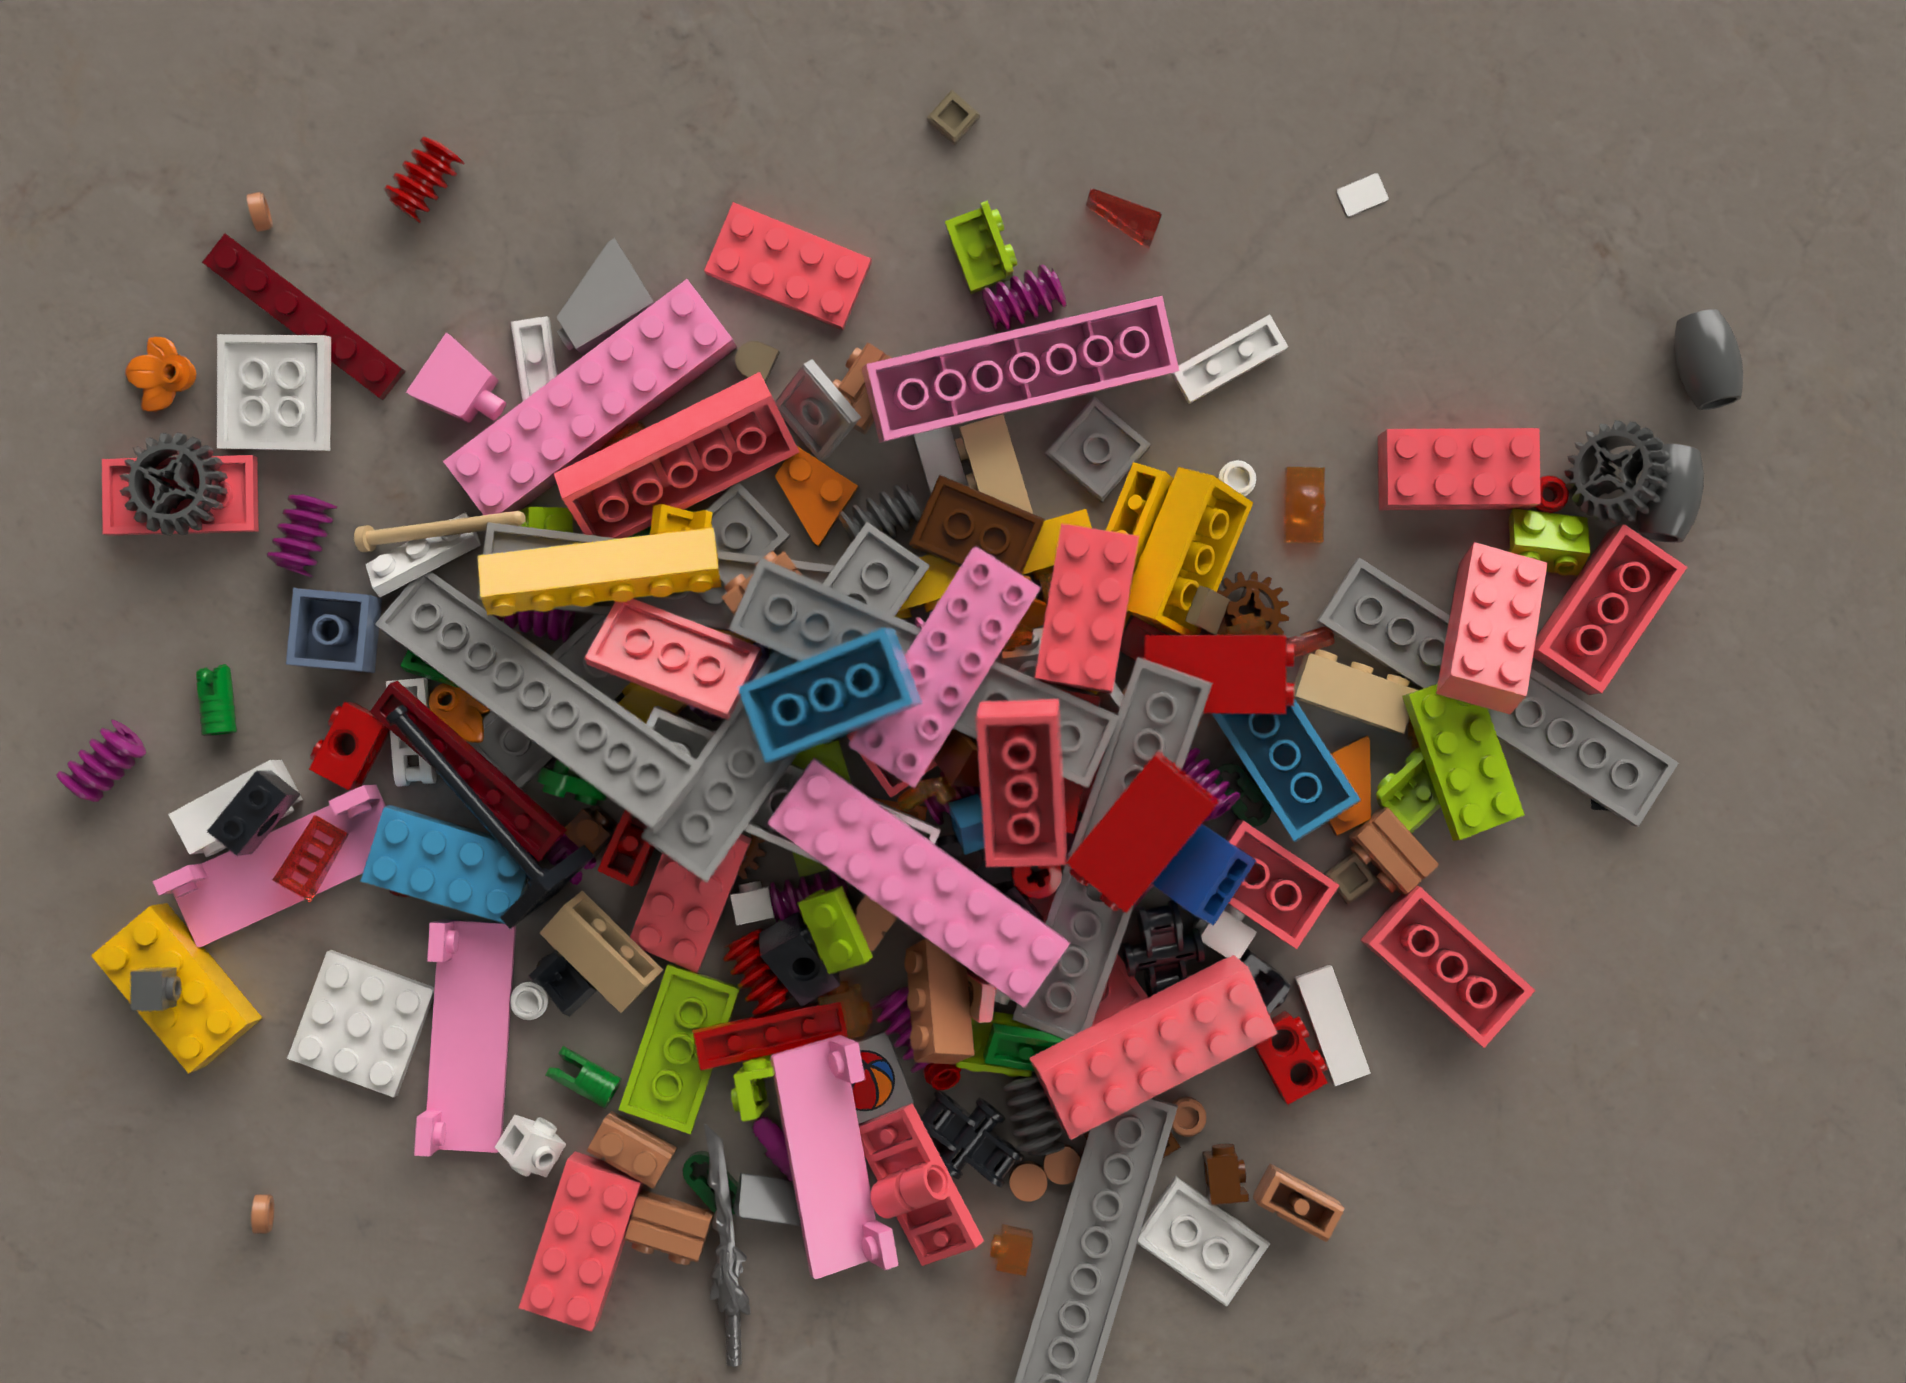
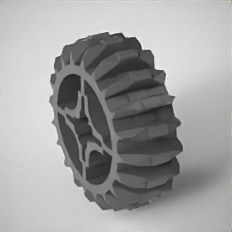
(1590, 486)
(165, 496)

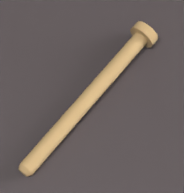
(367, 538)

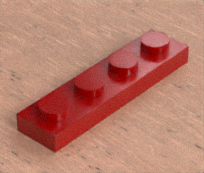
(767, 1034)

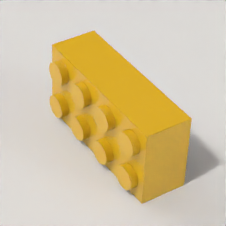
(1186, 549)
(210, 1006)

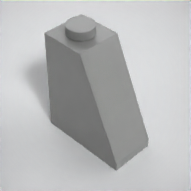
(602, 301)

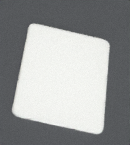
(1362, 194)

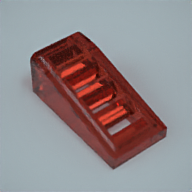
(1132, 219)
(299, 851)

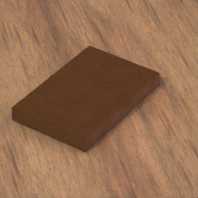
(966, 518)

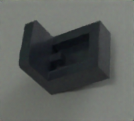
(1269, 981)
(562, 983)

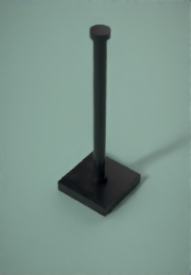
(543, 882)

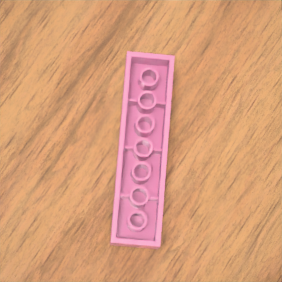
(1020, 369)
(591, 401)
(918, 882)

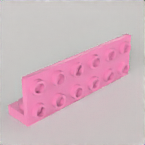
(949, 663)
(240, 890)
(467, 1036)
(829, 1157)

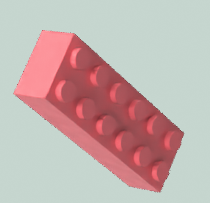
(677, 460)
(1153, 1046)

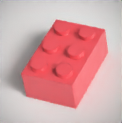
(1280, 888)

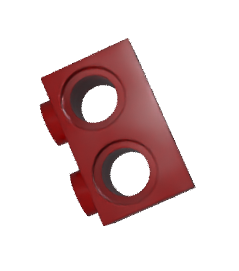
(1280, 1061)

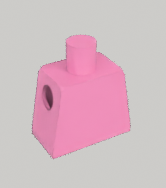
(456, 383)

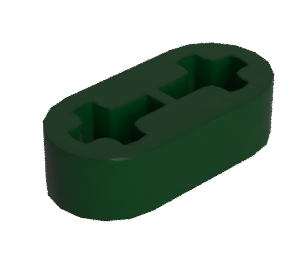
(1248, 789)
(700, 1184)

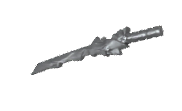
(730, 1258)

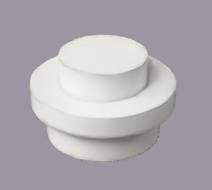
(1238, 476)
(529, 1001)

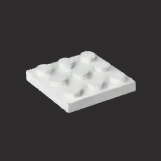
(274, 392)
(362, 1023)

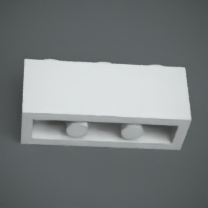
(197, 816)

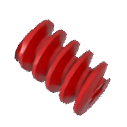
(422, 177)
(1037, 884)
(756, 972)

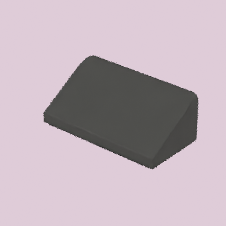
(766, 1199)

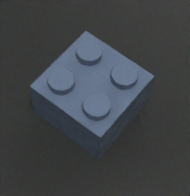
(333, 630)

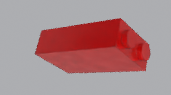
(1244, 669)
(1141, 833)

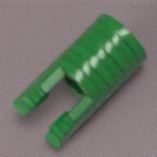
(216, 701)
(592, 1081)

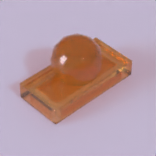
(1304, 505)

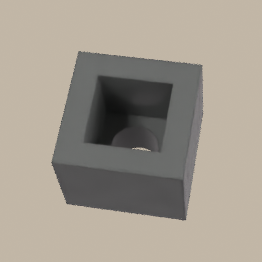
(154, 989)

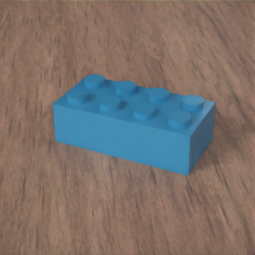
(830, 695)
(1290, 767)
(443, 864)

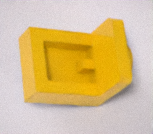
(671, 519)

